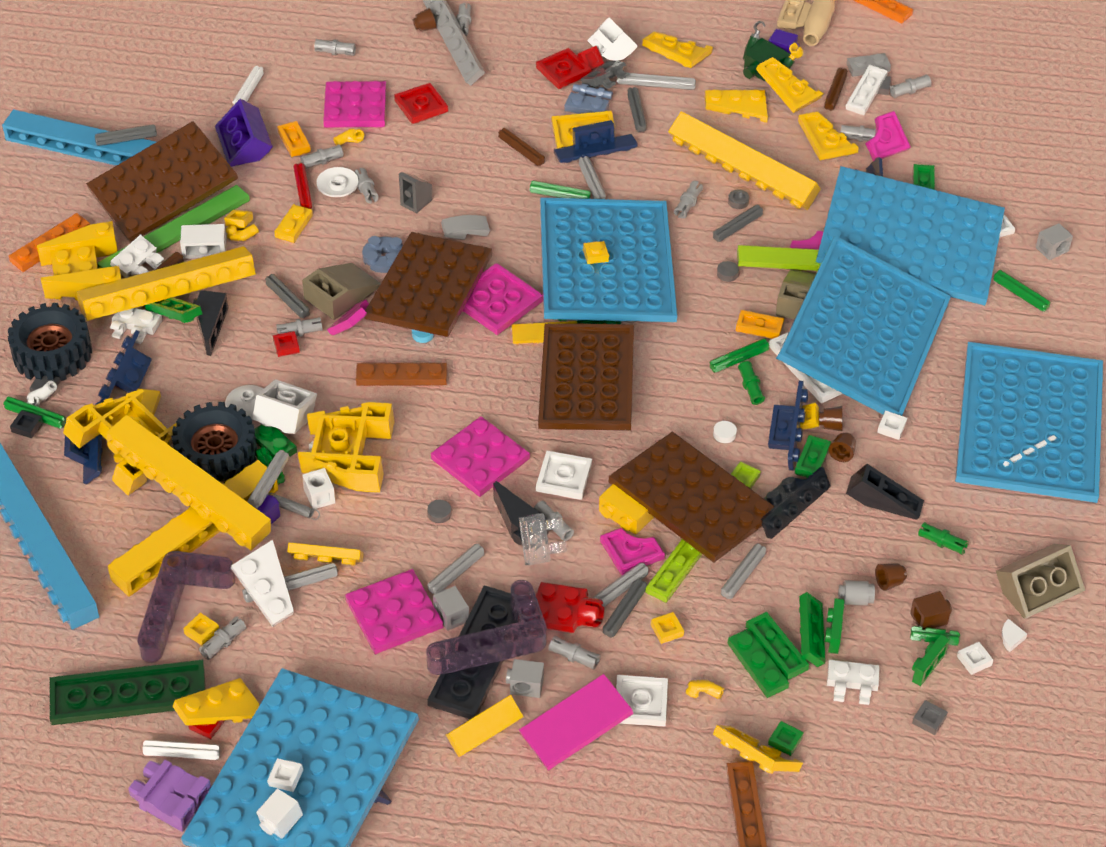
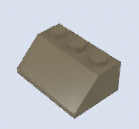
(1041, 579)

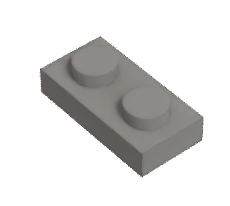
(859, 64)

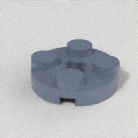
(378, 245)

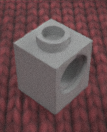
(1054, 241)
(451, 607)
(526, 678)

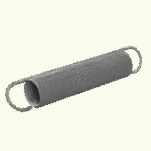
(295, 507)

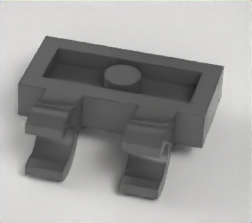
(601, 75)

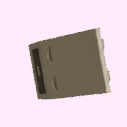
(338, 288)
(793, 292)

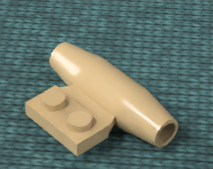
(813, 17)

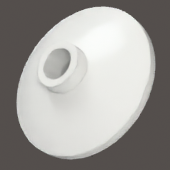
(337, 182)
(244, 398)

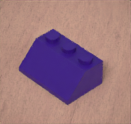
(243, 134)

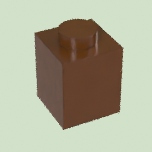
(931, 610)

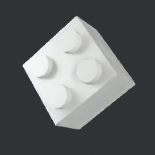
(284, 406)

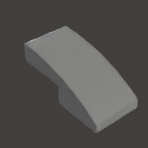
(460, 226)

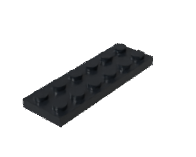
(467, 689)

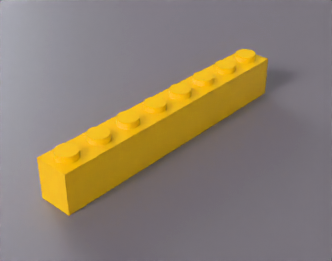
(744, 160)
(165, 283)
(188, 482)
(181, 534)

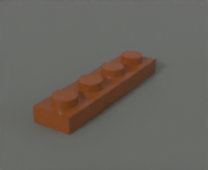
(401, 374)
(745, 804)

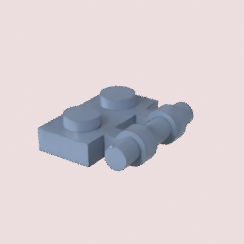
(581, 103)

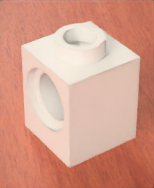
(318, 488)

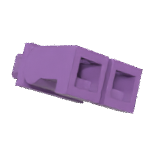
(170, 793)

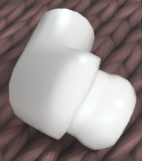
(41, 394)

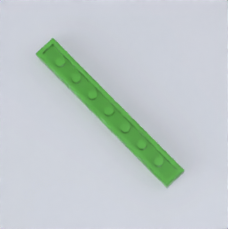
(201, 215)

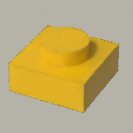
(238, 218)
(595, 252)
(811, 416)
(667, 627)
(201, 629)

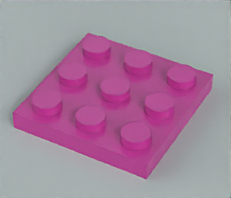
(355, 104)
(500, 299)
(480, 456)
(394, 611)

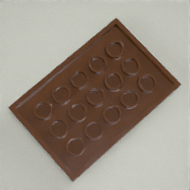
(162, 181)
(428, 284)
(586, 377)
(692, 496)

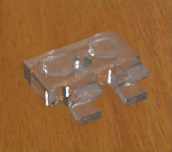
(535, 540)

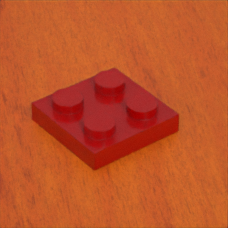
(563, 68)
(421, 103)

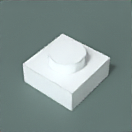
(892, 425)
(975, 658)
(285, 775)

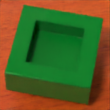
(785, 738)

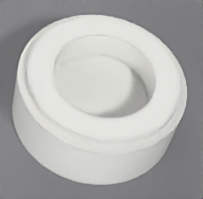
(724, 432)

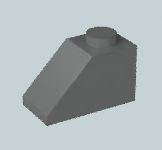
(414, 192)

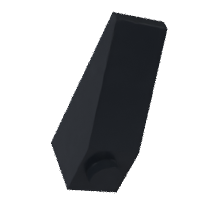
(214, 310)
(882, 493)
(511, 508)

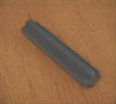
(636, 109)
(125, 135)
(737, 223)
(287, 296)
(624, 608)

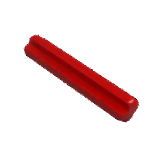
(302, 185)

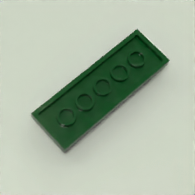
(123, 691)

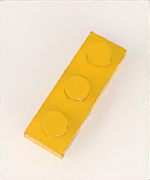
(325, 554)

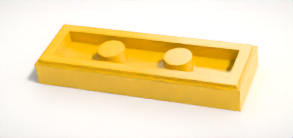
(484, 725)

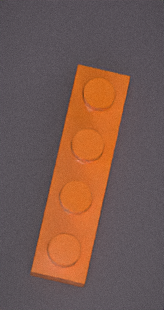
(28, 255)

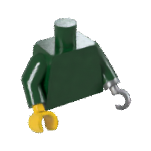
(760, 50)

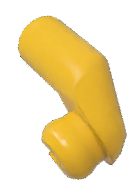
(349, 135)
(241, 235)
(705, 686)

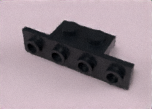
(792, 499)

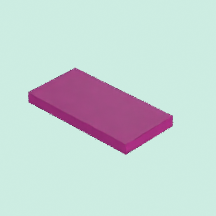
(576, 722)

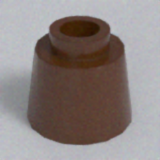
(424, 20)
(832, 418)
(843, 447)
(890, 575)

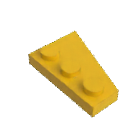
(672, 49)
(790, 89)
(738, 101)
(563, 125)
(823, 138)
(222, 702)
(748, 746)

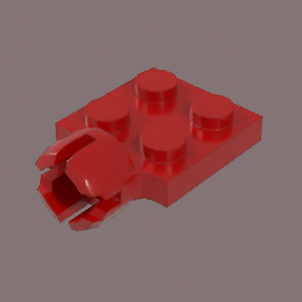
(568, 607)

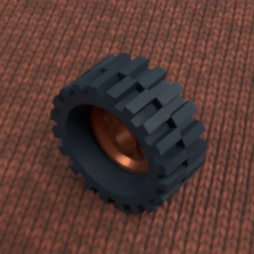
(50, 342)
(216, 439)

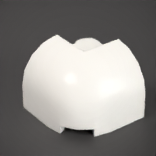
(612, 41)

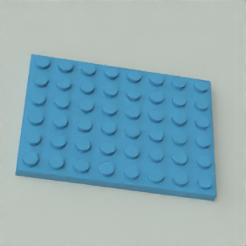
(918, 230)
(639, 273)
(864, 328)
(1016, 402)
(346, 757)

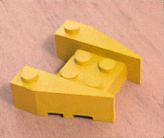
(75, 260)
(99, 418)
(341, 443)

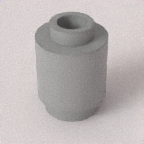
(856, 592)

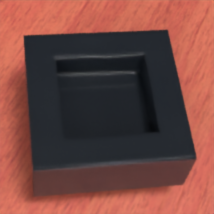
(26, 424)

